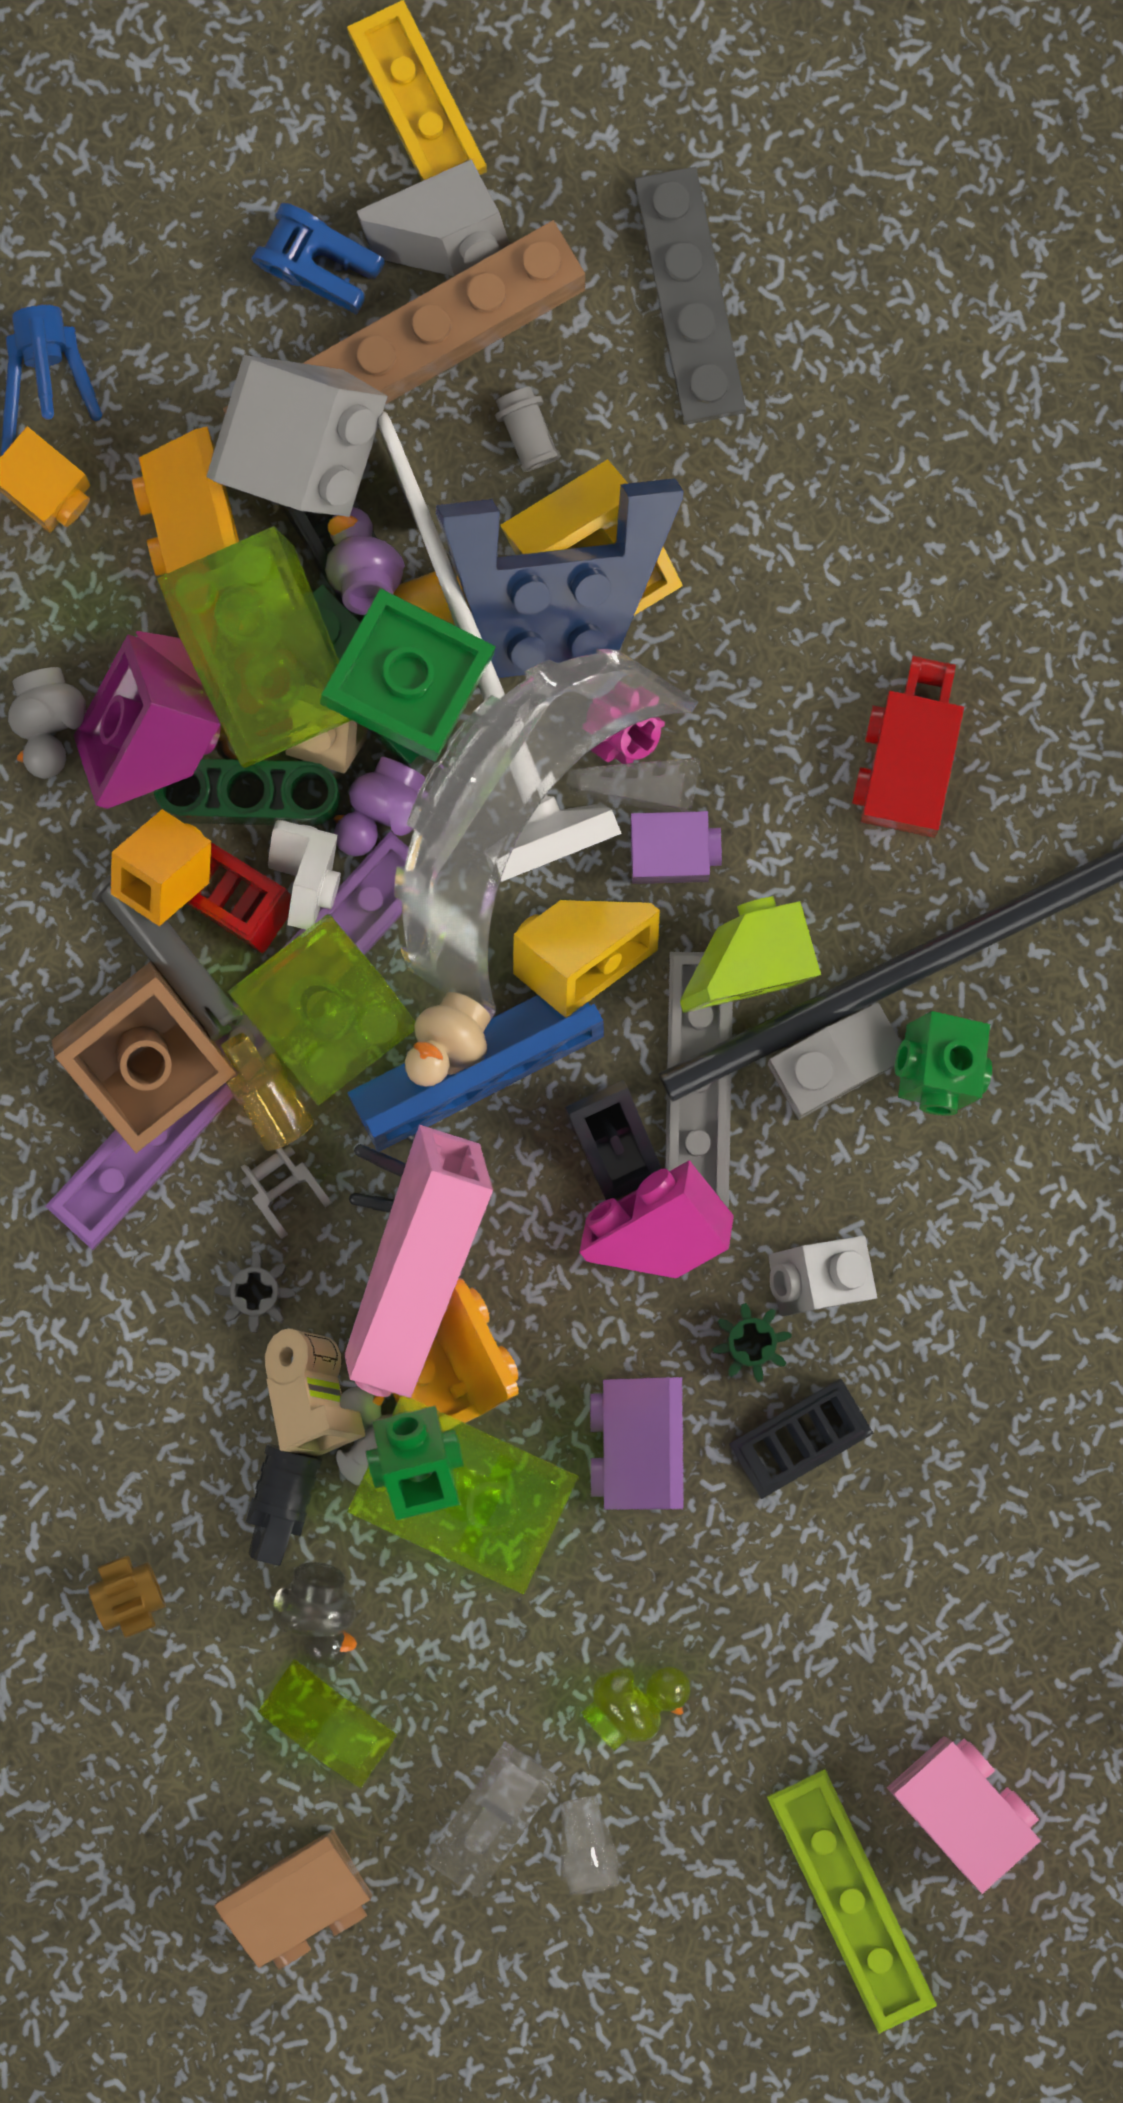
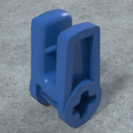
(312, 240)

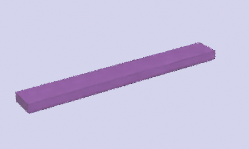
(119, 1177)

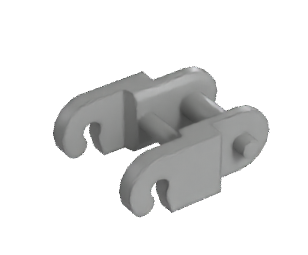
(265, 1199)

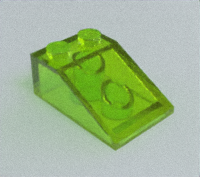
(256, 643)
(504, 1510)

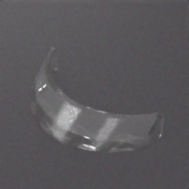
(488, 790)

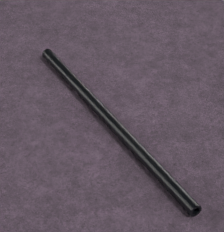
(893, 975)

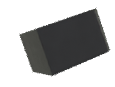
(613, 1140)

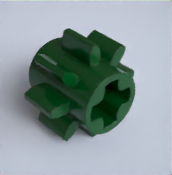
(761, 1328)

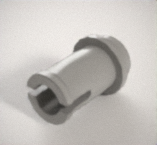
(527, 428)

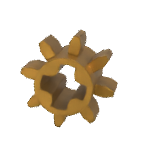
(126, 1596)

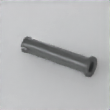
(176, 965)

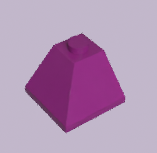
(144, 726)

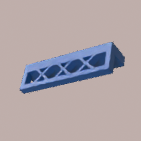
(517, 1046)

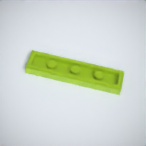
(851, 1901)

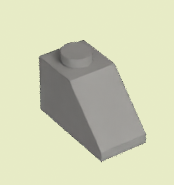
(437, 223)
(835, 1060)

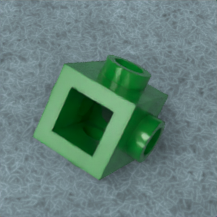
(943, 1062)
(415, 1462)

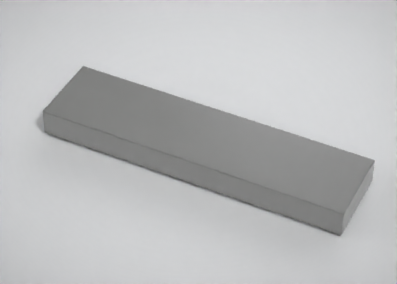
(701, 1120)

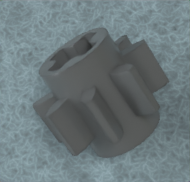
(243, 1278)

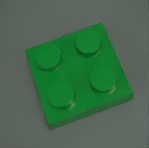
(407, 675)

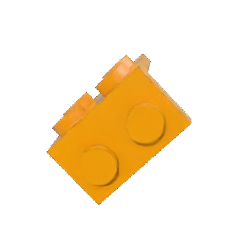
(465, 1366)

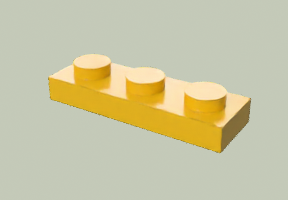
(414, 92)

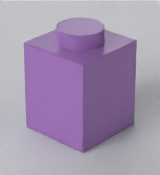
(673, 847)

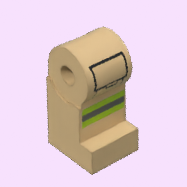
(308, 1394)

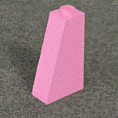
(418, 1261)

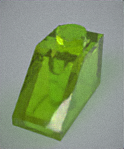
(328, 1723)

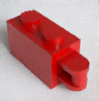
(912, 753)

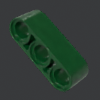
(279, 781)

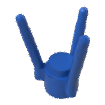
(40, 340)

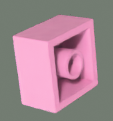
(965, 1813)

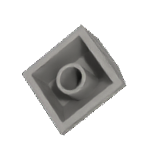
(297, 434)

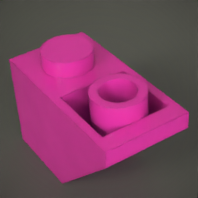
(661, 1227)

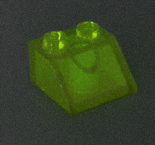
(323, 1009)

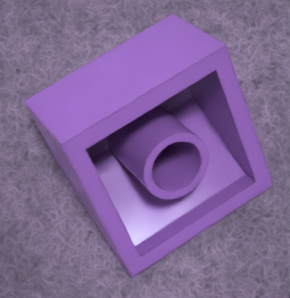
(640, 1443)

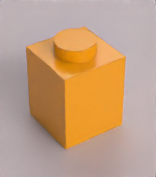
(42, 481)
(160, 867)

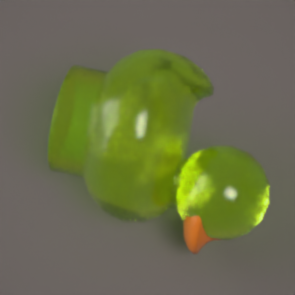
(626, 1713)

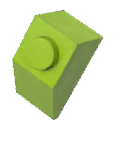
(753, 956)

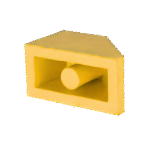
(583, 948)

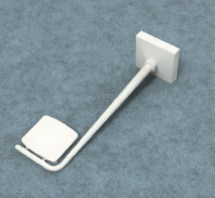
(549, 831)

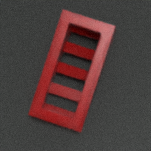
(268, 916)

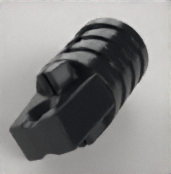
(280, 1502)

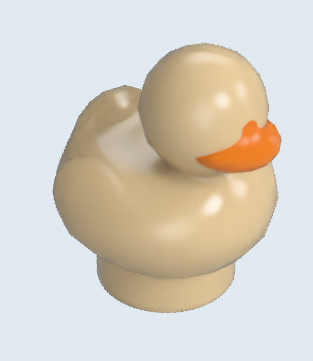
(448, 1039)

